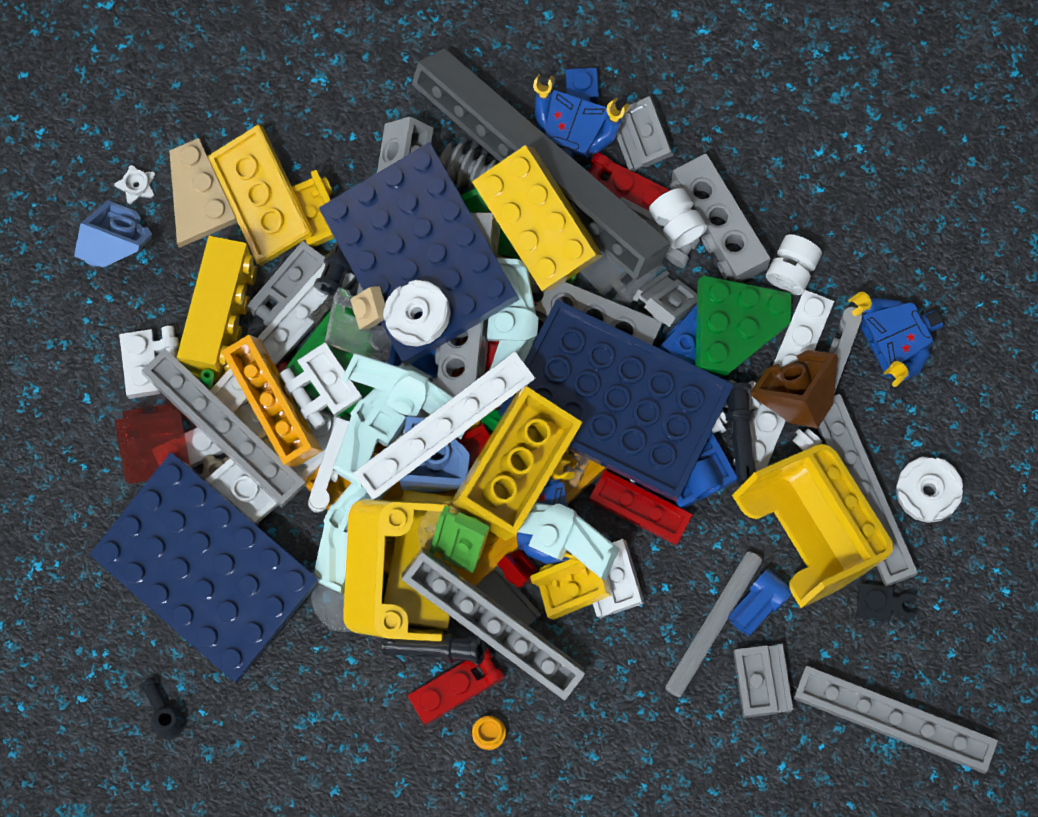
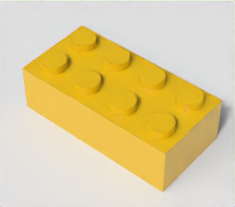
(537, 218)
(217, 306)
(516, 463)

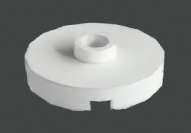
(409, 300)
(933, 473)

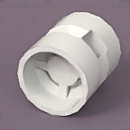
(679, 221)
(794, 263)

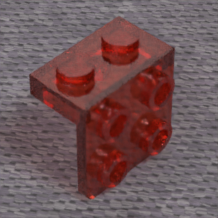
(149, 439)

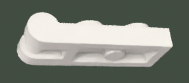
(319, 496)

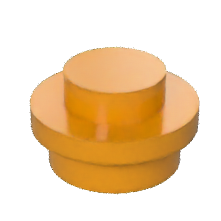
(488, 733)

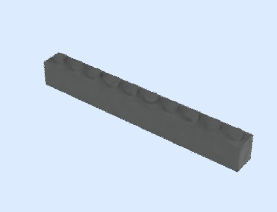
(504, 131)

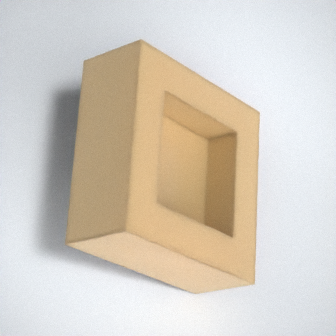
(368, 307)

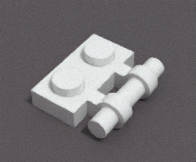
(138, 351)
(325, 374)

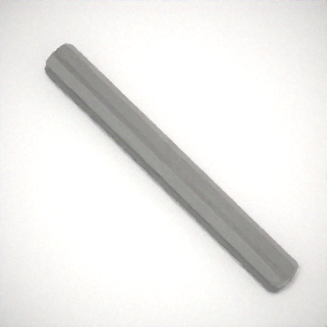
(713, 624)

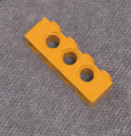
(270, 402)

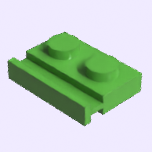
(459, 539)

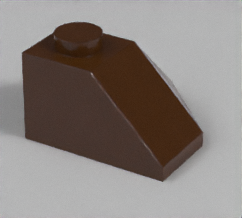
(800, 390)

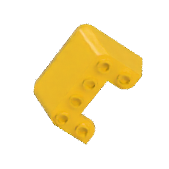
(822, 517)

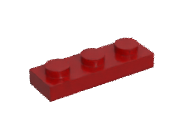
(640, 507)

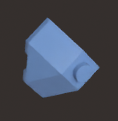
(110, 235)
(441, 471)

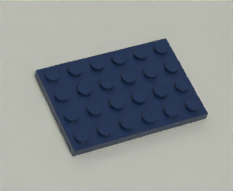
(417, 227)
(635, 402)
(204, 567)

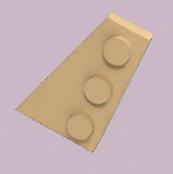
(197, 195)

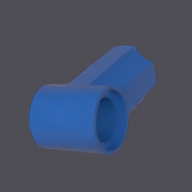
(766, 595)

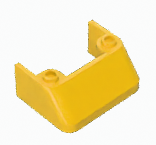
(363, 607)

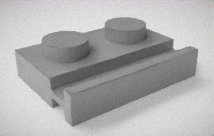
(643, 136)
(667, 298)
(762, 680)

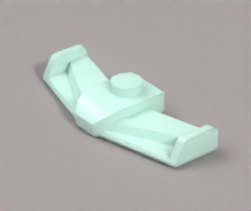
(516, 324)
(407, 388)
(369, 423)
(561, 529)
(333, 546)

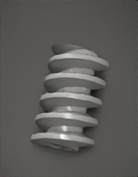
(464, 166)

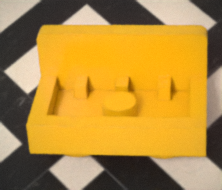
(311, 196)
(569, 587)

